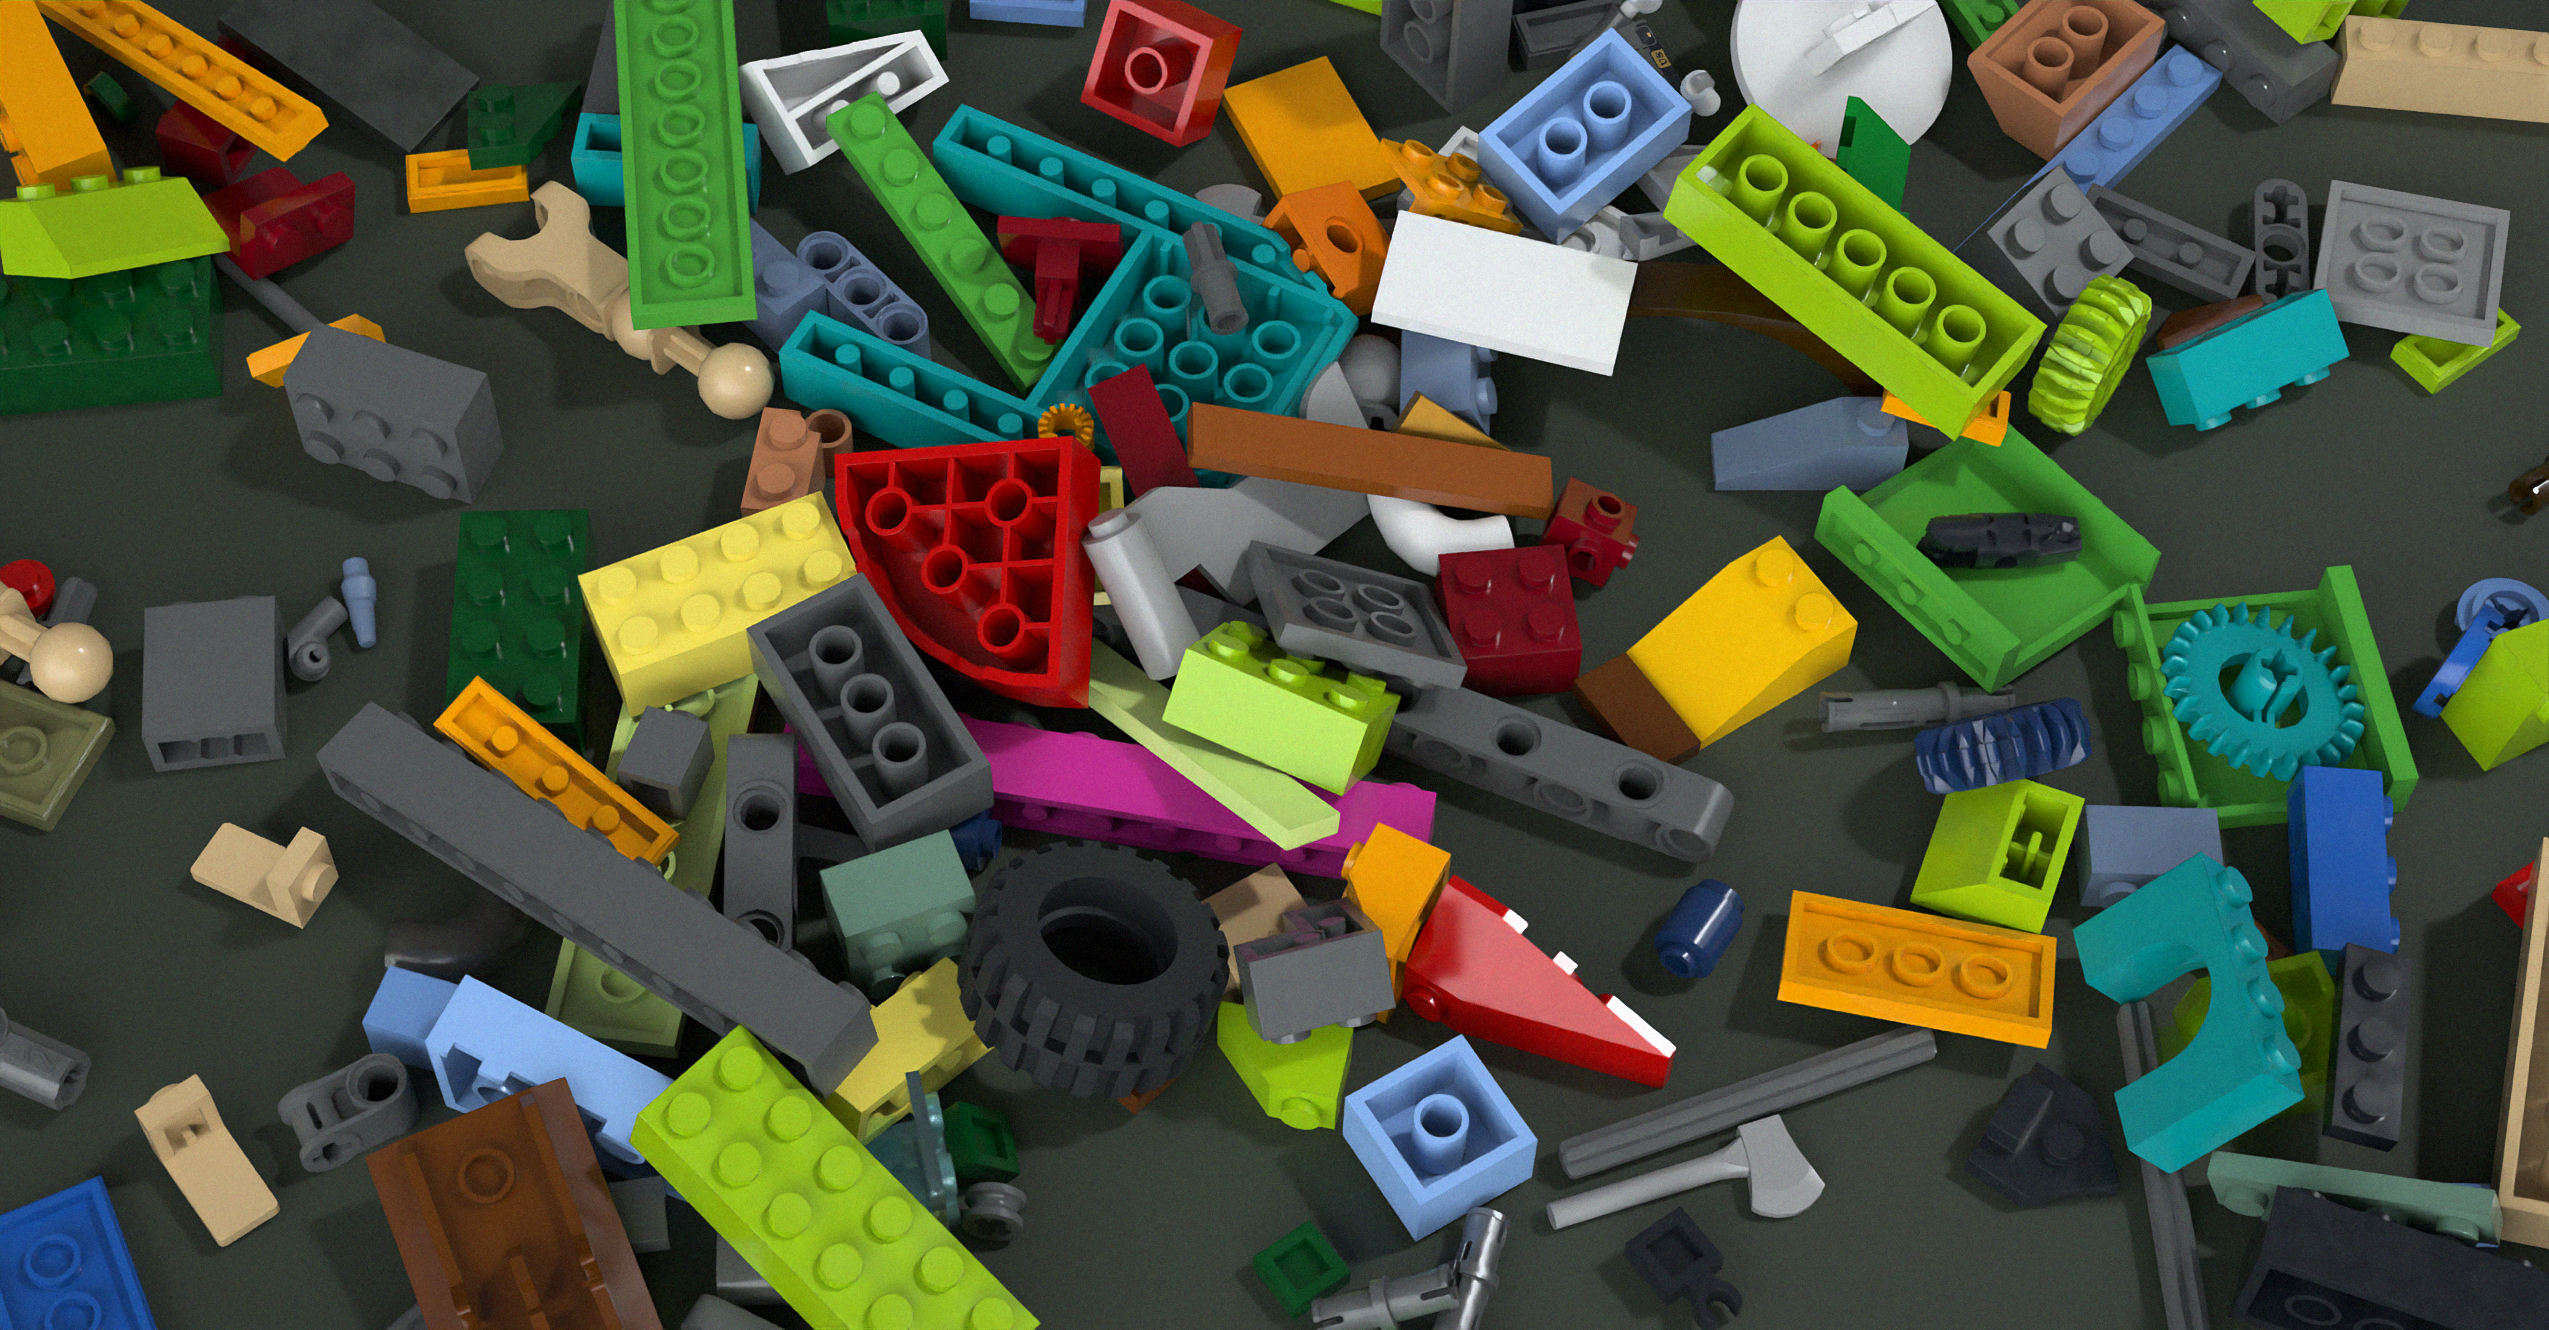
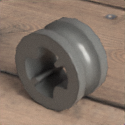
(994, 1211)

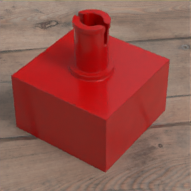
(1162, 67)

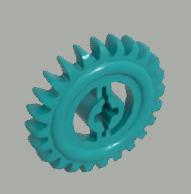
(2272, 675)

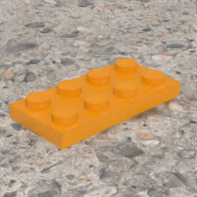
(1918, 969)

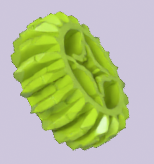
(2089, 354)

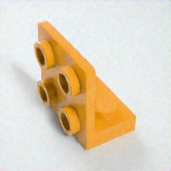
(1449, 187)

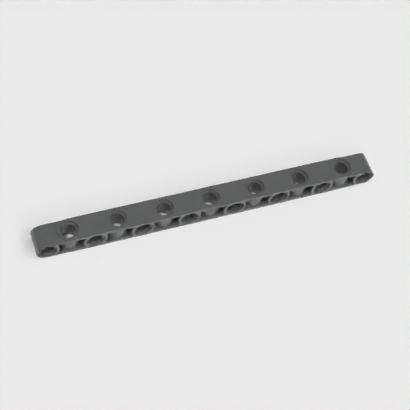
(1560, 765)

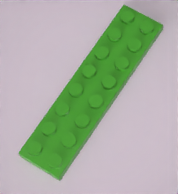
(683, 164)

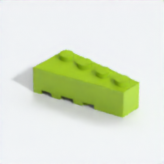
(2504, 698)

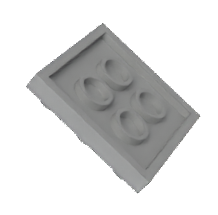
(2412, 262)

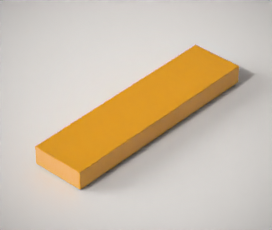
(541, 765)

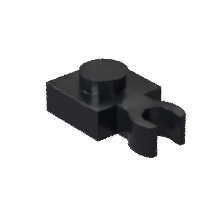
(1682, 1262)

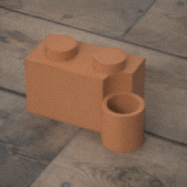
(794, 456)

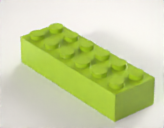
(1853, 270)
(812, 1202)

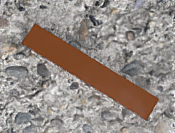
(1369, 461)

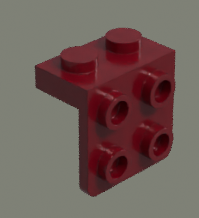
(281, 221)

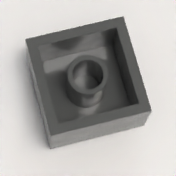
(2045, 247)

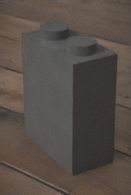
(214, 683)

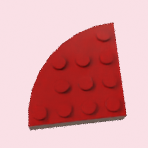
(983, 557)

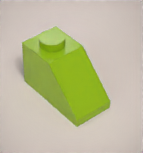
(1290, 1081)

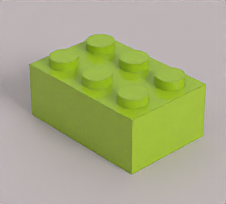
(1282, 707)

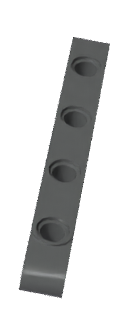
(763, 891)

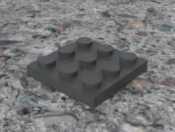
(1354, 616)

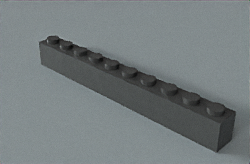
(600, 897)

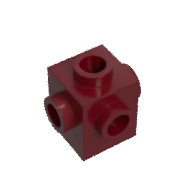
(1593, 530)

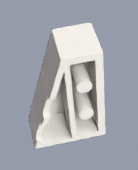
(799, 90)

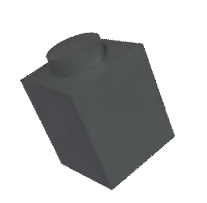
(667, 761)

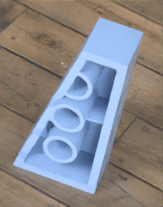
(499, 1046)

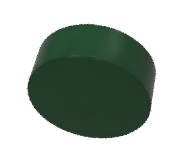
(111, 101)

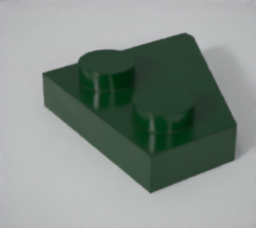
(514, 122)

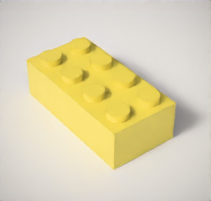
(682, 611)

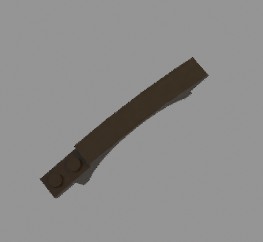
(1726, 298)

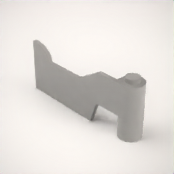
(1175, 529)

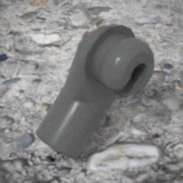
(307, 639)

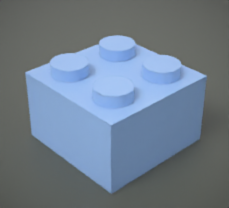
(1439, 1137)

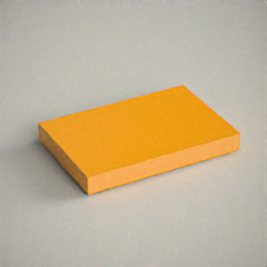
(1308, 131)

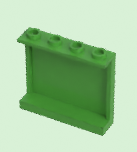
(1987, 618)
(2197, 779)

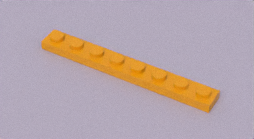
(194, 71)

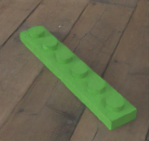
(943, 237)

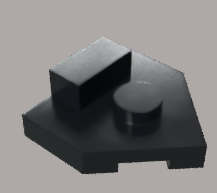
(2045, 1144)

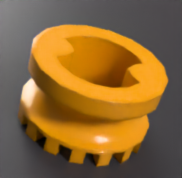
(1068, 418)

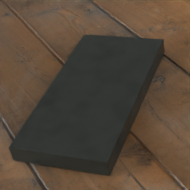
(356, 65)

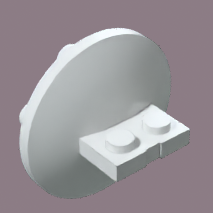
(1812, 54)

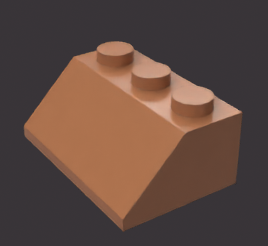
(2063, 66)

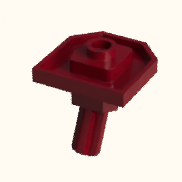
(1060, 256)

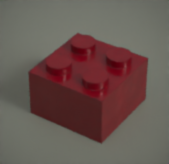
(1511, 619)

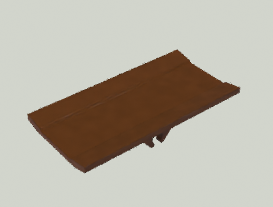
(512, 1221)

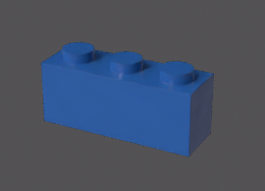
(2340, 862)

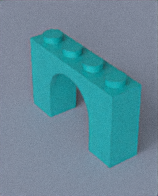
(2241, 1059)

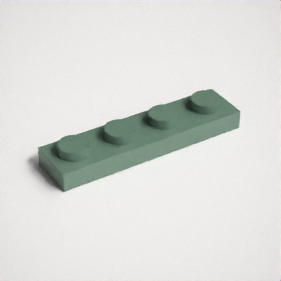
(2433, 1207)

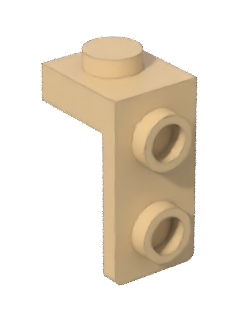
(267, 875)
(206, 1160)

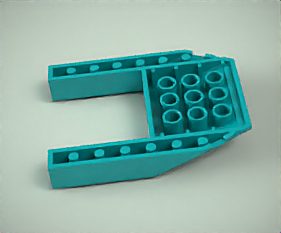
(1137, 318)

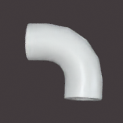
(1422, 531)

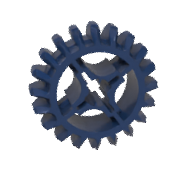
(2003, 746)

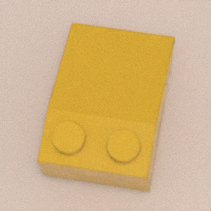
(1746, 642)

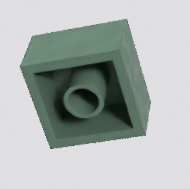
(898, 912)

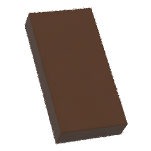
(1635, 711)

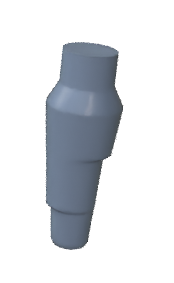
(360, 598)

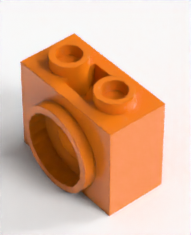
(1335, 238)

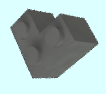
(1316, 973)

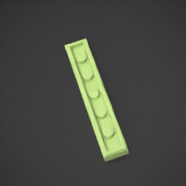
(1246, 786)

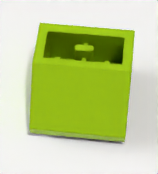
(1998, 854)

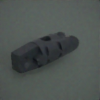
(2001, 540)

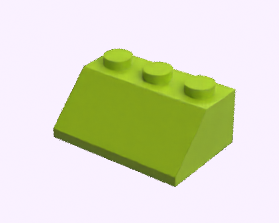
(105, 225)

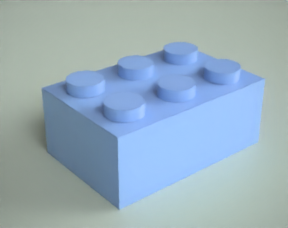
(1584, 136)

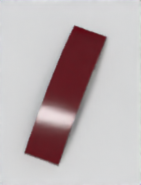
(1146, 444)

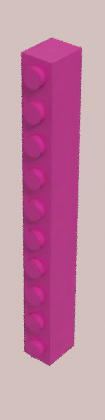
(1136, 799)

